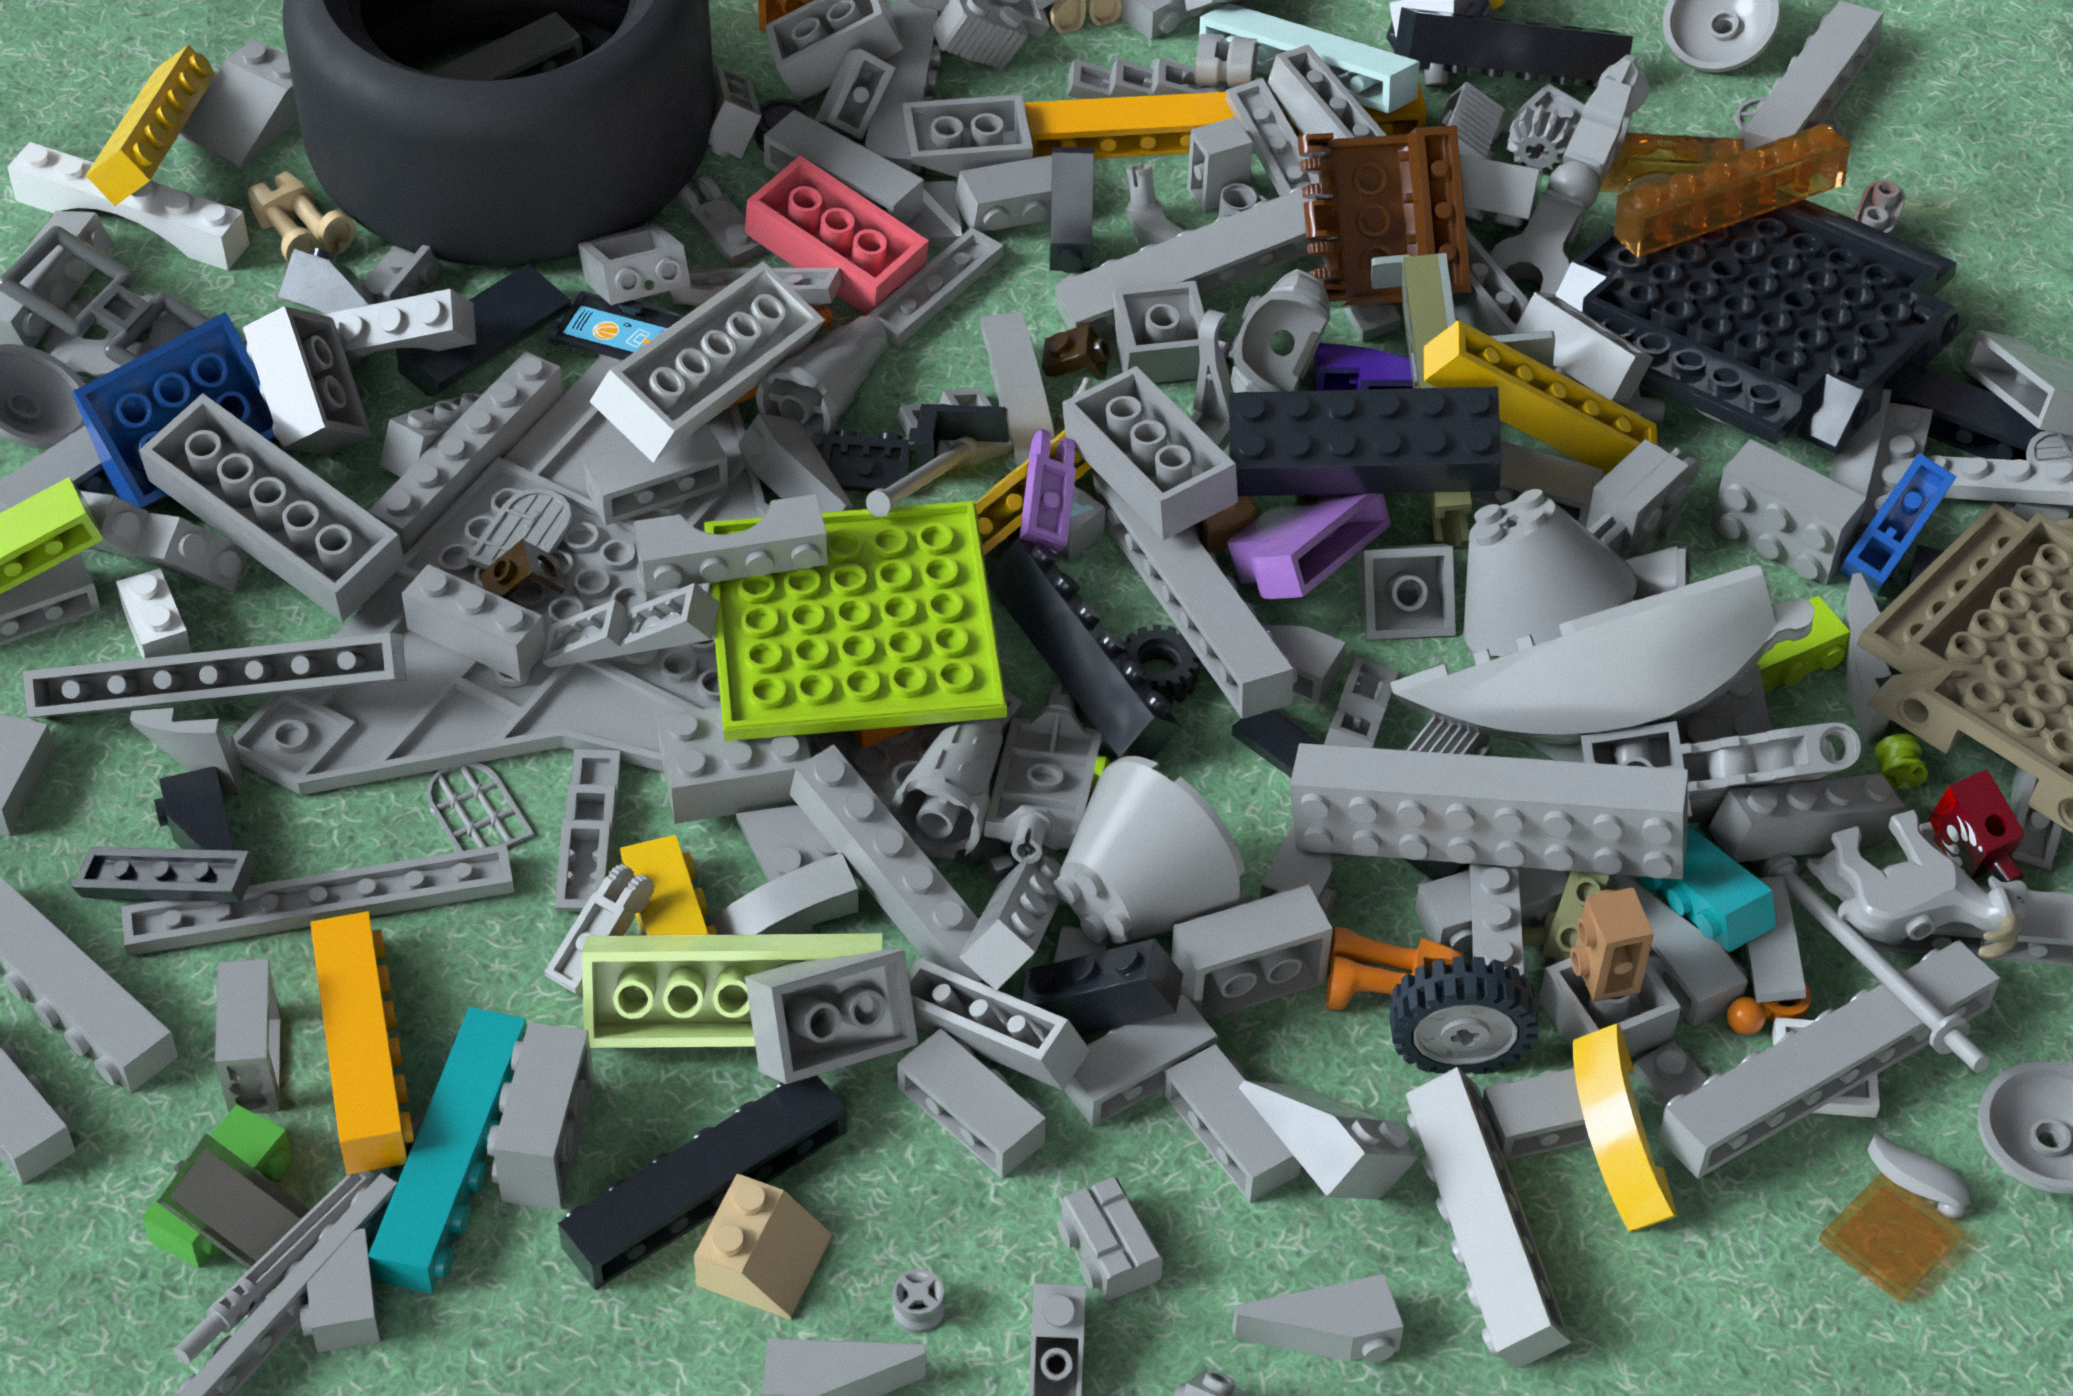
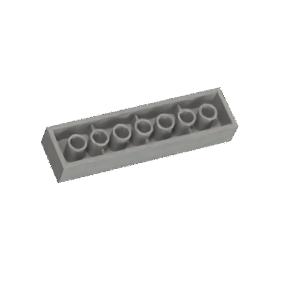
(1491, 810)

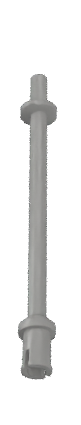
(1947, 1034)

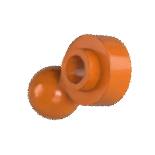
(1749, 1017)

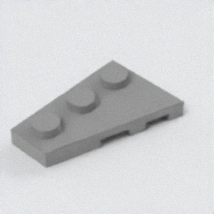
(785, 838)

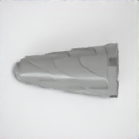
(823, 377)
(950, 788)

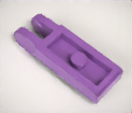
(1048, 492)

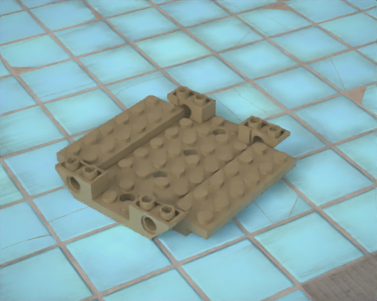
(1988, 648)

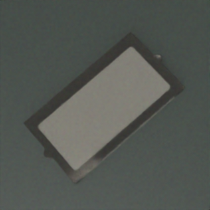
(230, 1202)

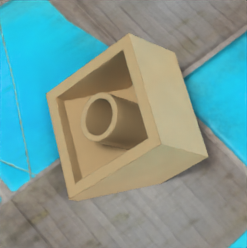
(760, 1248)

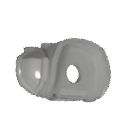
(1294, 305)

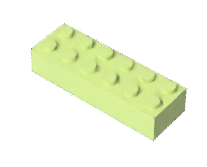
(689, 985)

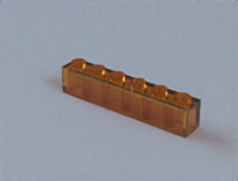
(1731, 190)

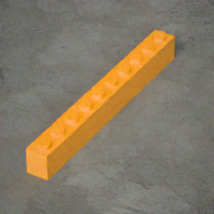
(1159, 122)

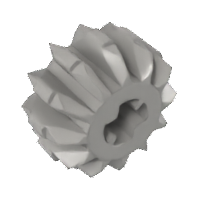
(1540, 138)

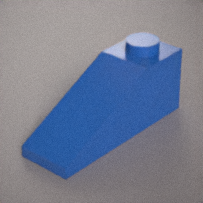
(1898, 523)

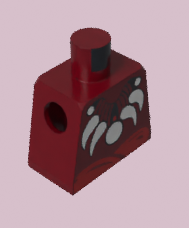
(1978, 828)

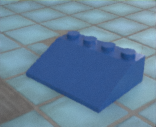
(147, 393)

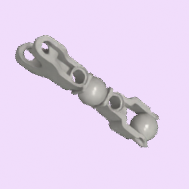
(1575, 185)

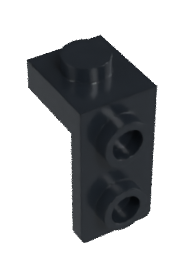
(951, 423)

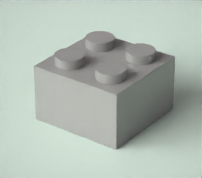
(1645, 1017)

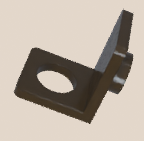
(518, 567)

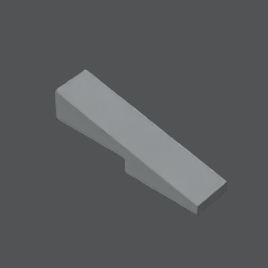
(614, 630)

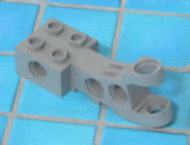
(1730, 762)

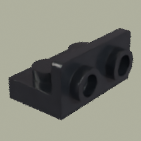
(866, 462)

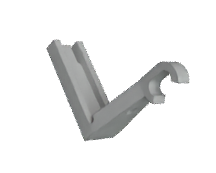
(1213, 382)

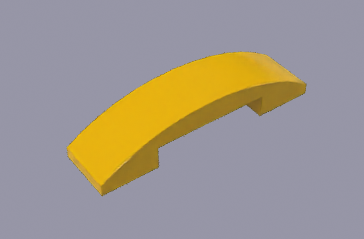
(1617, 1129)

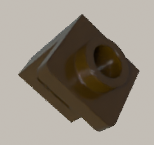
(1075, 350)

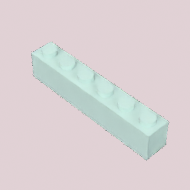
(1370, 74)

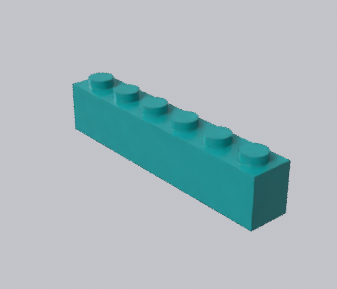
(447, 1156)

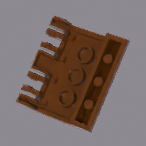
(1381, 202)

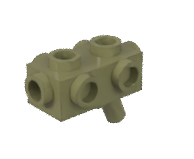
(1561, 925)

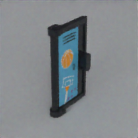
(608, 328)

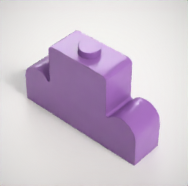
(1302, 545)

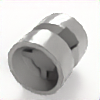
(1225, 61)

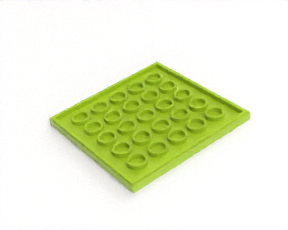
(872, 639)

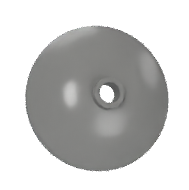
(1695, 30)
(36, 397)
(2021, 1110)

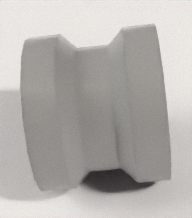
(914, 1288)

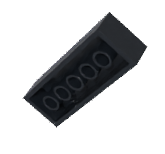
(1365, 441)

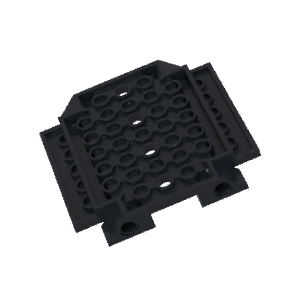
(1743, 342)

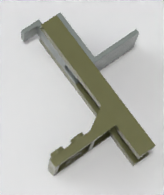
(1427, 313)

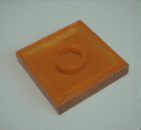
(1891, 1237)

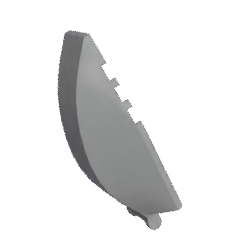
(1617, 666)

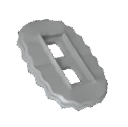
(88, 355)

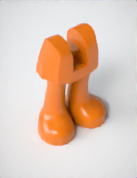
(1350, 977)

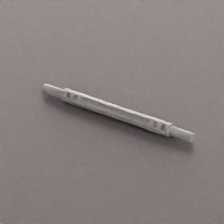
(271, 1267)

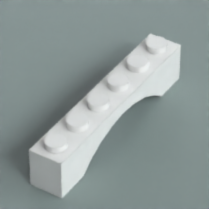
(189, 222)

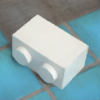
(153, 615)

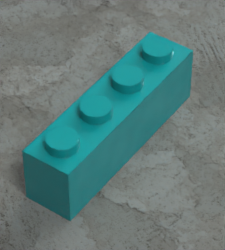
(1717, 895)

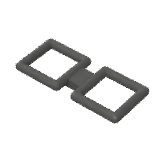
(112, 308)

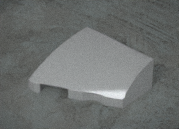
(193, 744)

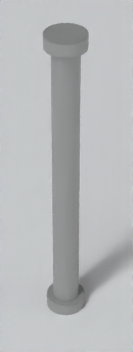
(882, 501)

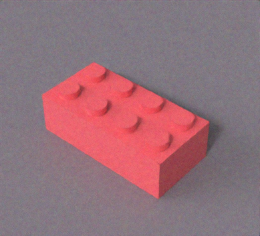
(825, 224)

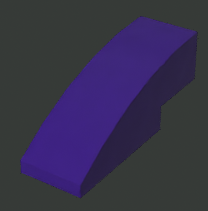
(1358, 369)

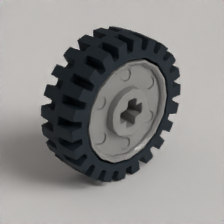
(1464, 1016)

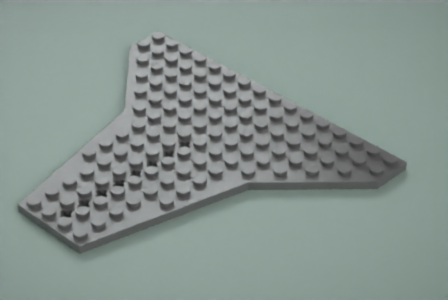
(469, 713)

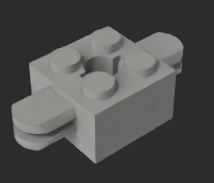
(1641, 499)

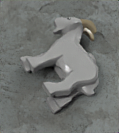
(1918, 893)

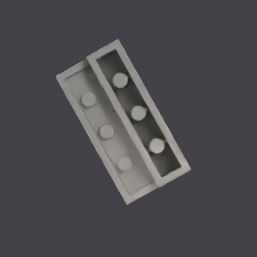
(1881, 454)

